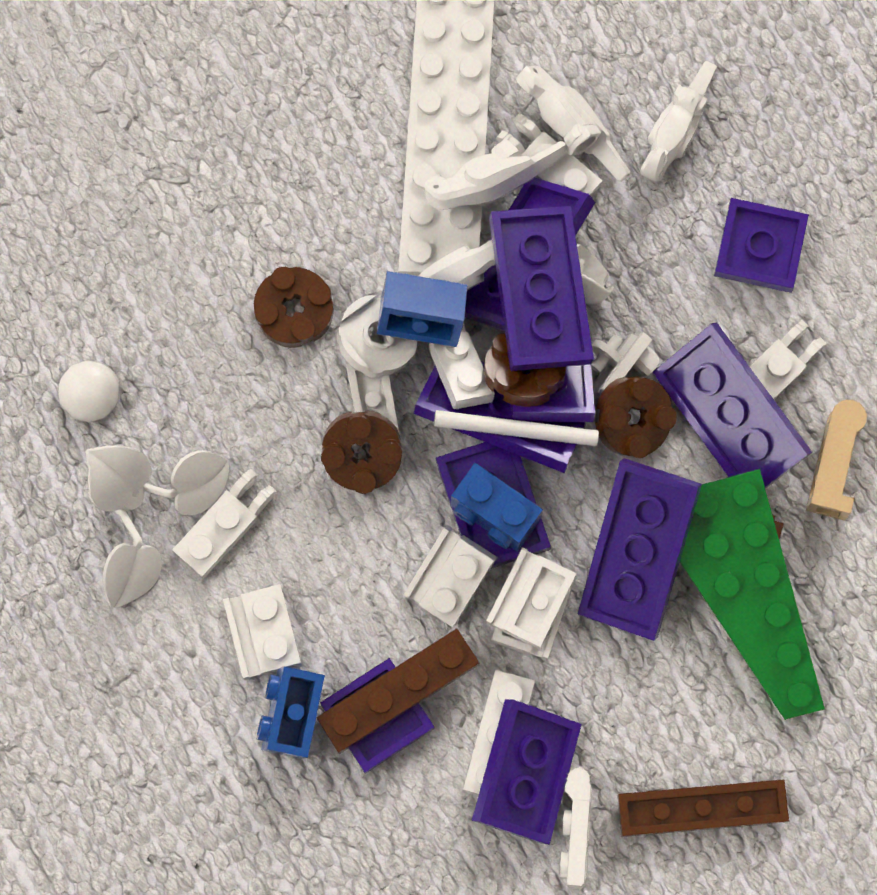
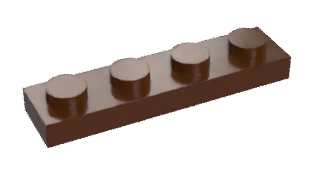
(398, 691)
(703, 808)

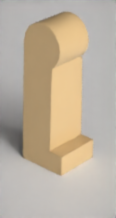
(834, 459)

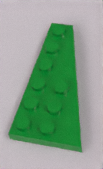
(745, 581)

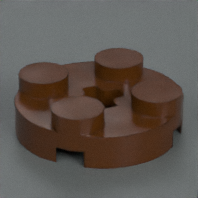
(302, 327)
(517, 387)
(655, 416)
(361, 428)

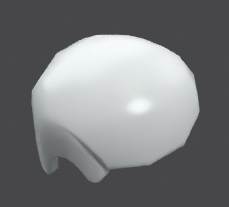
(593, 277)
(89, 391)

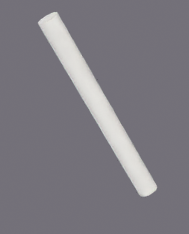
(516, 428)

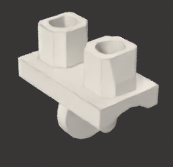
(631, 354)

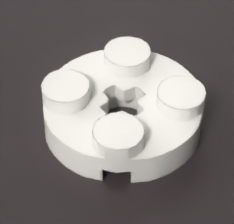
(361, 351)

